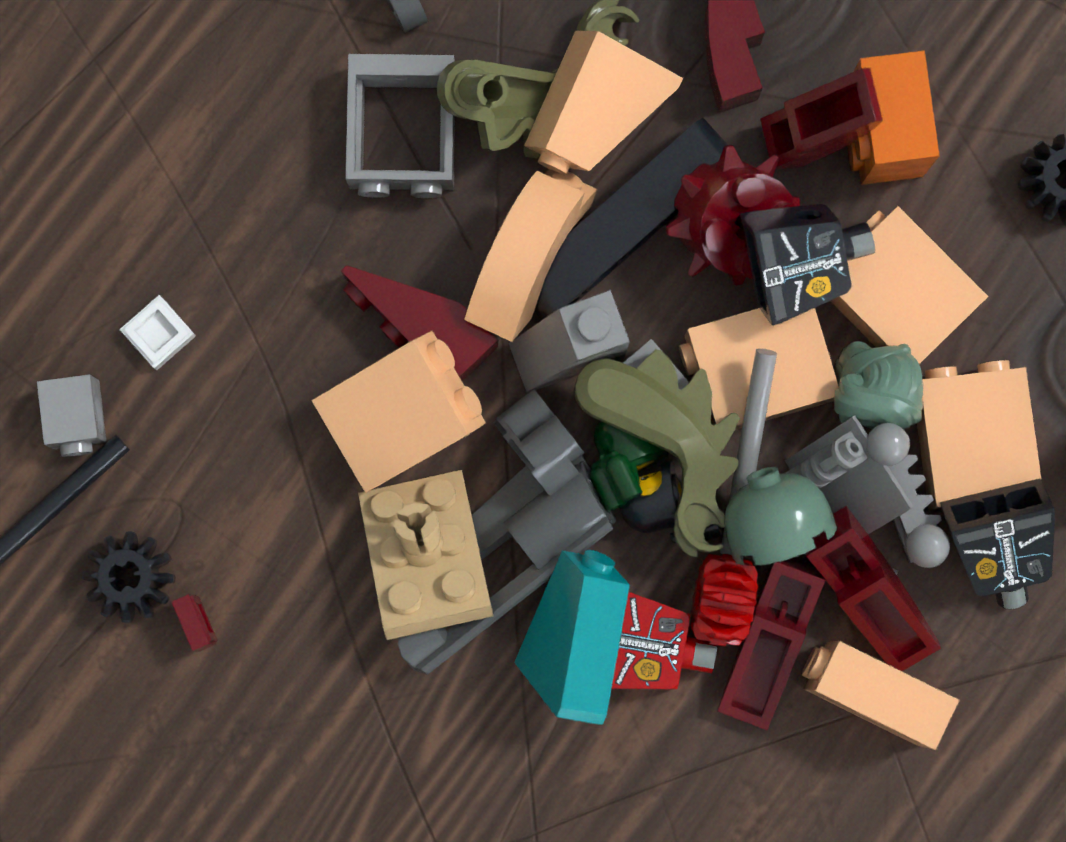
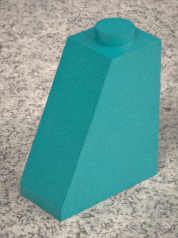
(576, 636)

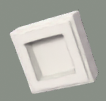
(157, 332)

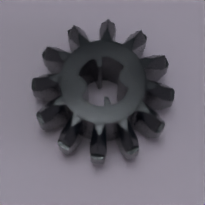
(1043, 171)
(128, 596)

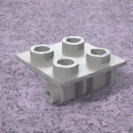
(849, 476)

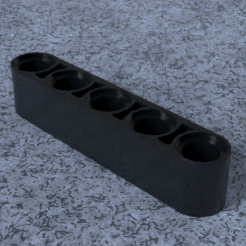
(625, 219)

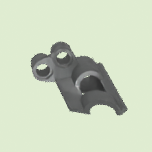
(542, 507)

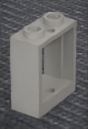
(395, 71)

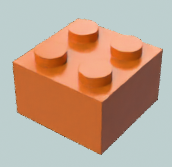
(906, 138)

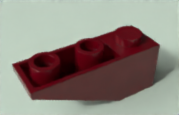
(415, 312)

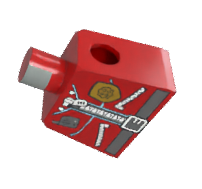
(657, 647)

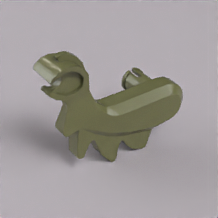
(508, 97)
(654, 409)

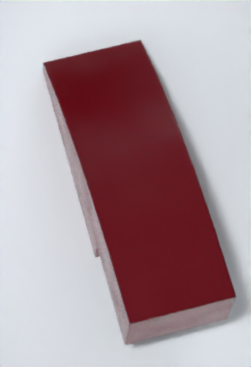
(730, 32)
(822, 120)
(872, 593)
(772, 642)

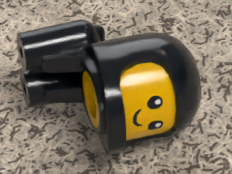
(658, 503)

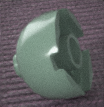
(776, 517)

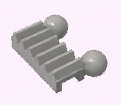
(918, 533)

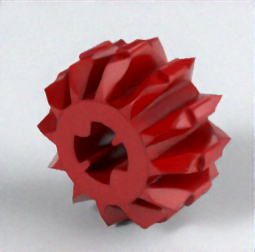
(724, 600)

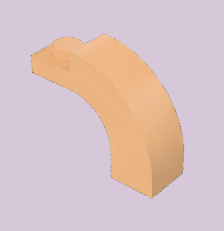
(525, 251)

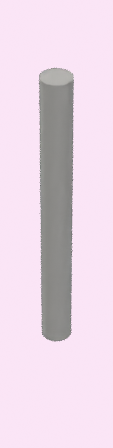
(753, 423)

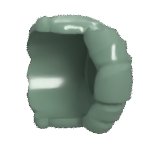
(878, 385)

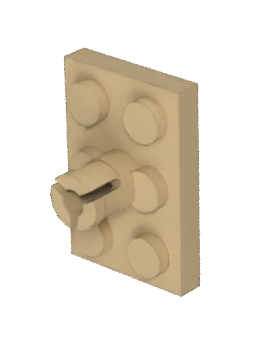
(424, 555)

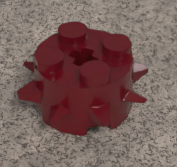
(711, 210)

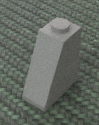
(570, 341)

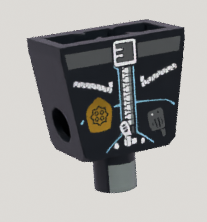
(801, 257)
(1004, 539)

